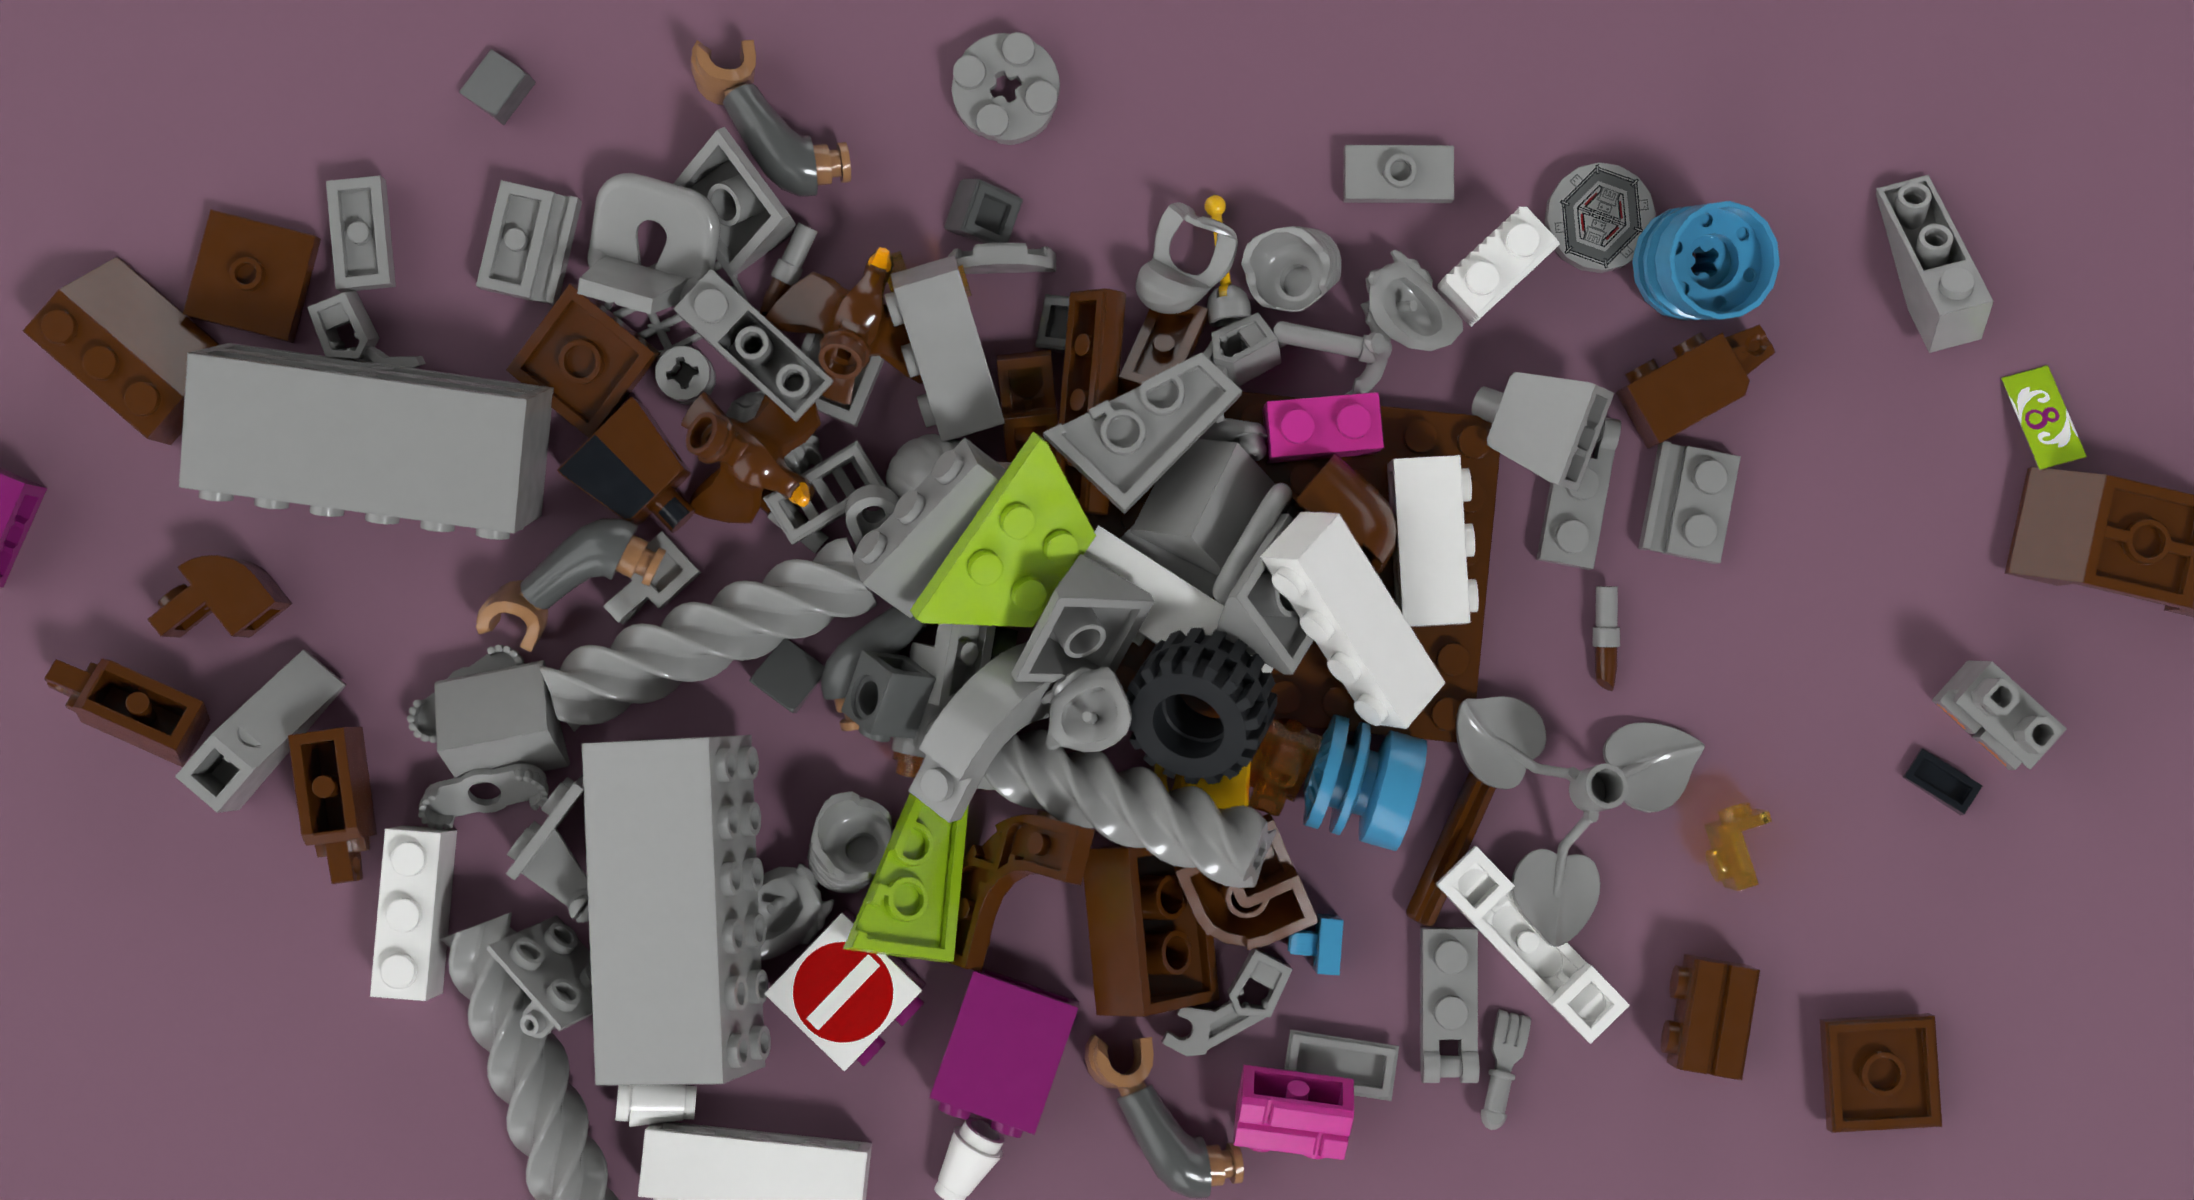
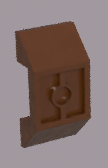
(2106, 536)

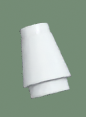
(655, 1103)
(969, 1158)

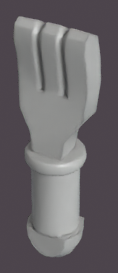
(1507, 1047)

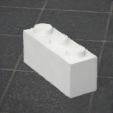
(1432, 540)
(413, 913)

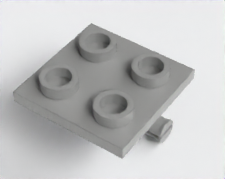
(547, 859)

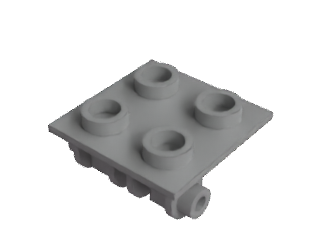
(552, 971)

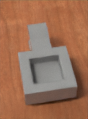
(671, 578)

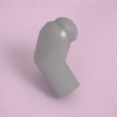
(1249, 435)

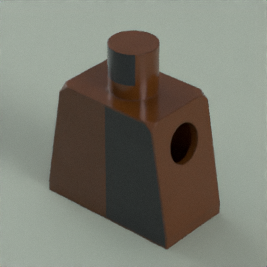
(632, 469)

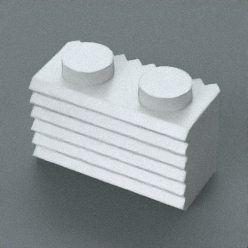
(1497, 265)

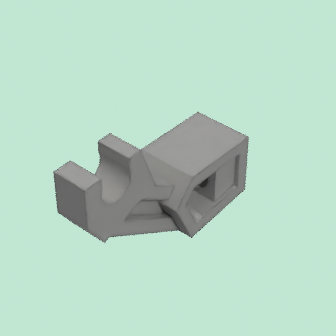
(347, 309)
(1244, 350)
(1219, 1024)

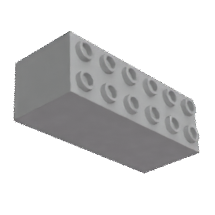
(364, 439)
(674, 910)

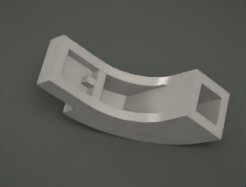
(973, 731)

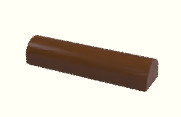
(1090, 373)

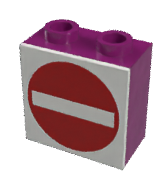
(846, 995)

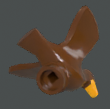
(852, 322)
(749, 458)

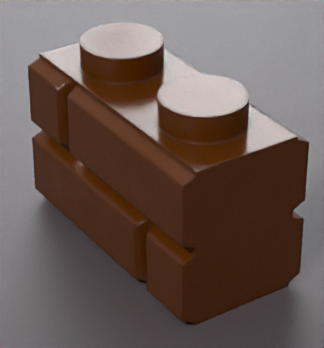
(1710, 1016)

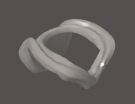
(1166, 287)

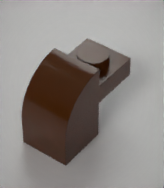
(231, 588)

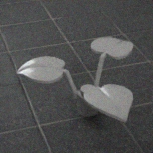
(1643, 768)

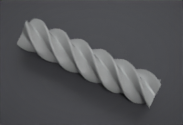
(704, 639)
(1132, 808)
(528, 1073)

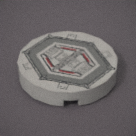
(1598, 216)

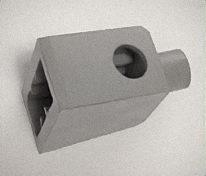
(1545, 424)

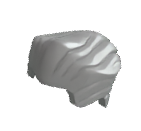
(1291, 267)
(848, 842)

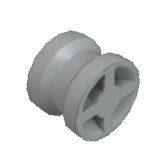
(688, 377)

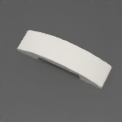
(1554, 972)

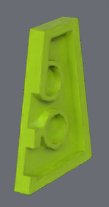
(915, 889)

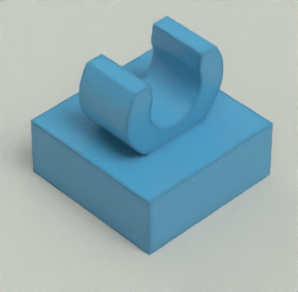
(1322, 944)

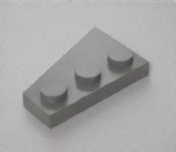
(1141, 434)

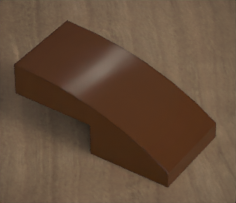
(1026, 398)

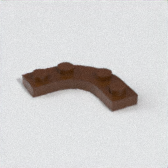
(1018, 848)

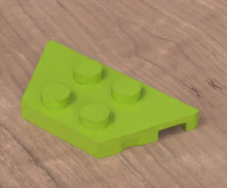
(1011, 549)

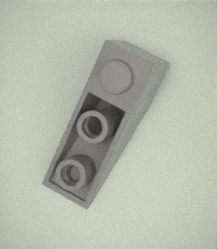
(1933, 265)
(753, 345)
(256, 736)

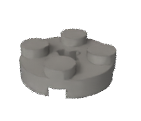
(1016, 58)

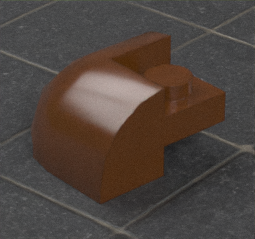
(1361, 506)
(1251, 914)

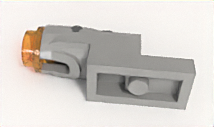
(952, 660)

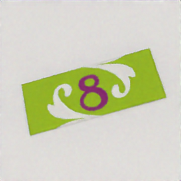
(2043, 417)

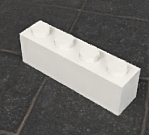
(1176, 601)
(1352, 619)
(742, 1164)

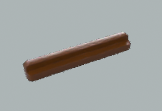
(1450, 848)

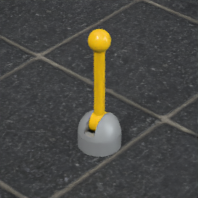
(1227, 302)

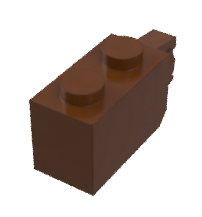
(1694, 384)
(132, 707)
(334, 797)

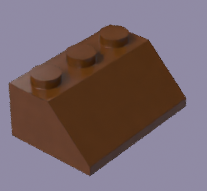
(123, 345)
(1144, 936)

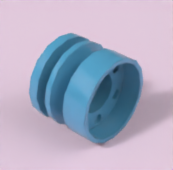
(1732, 265)
(1365, 782)

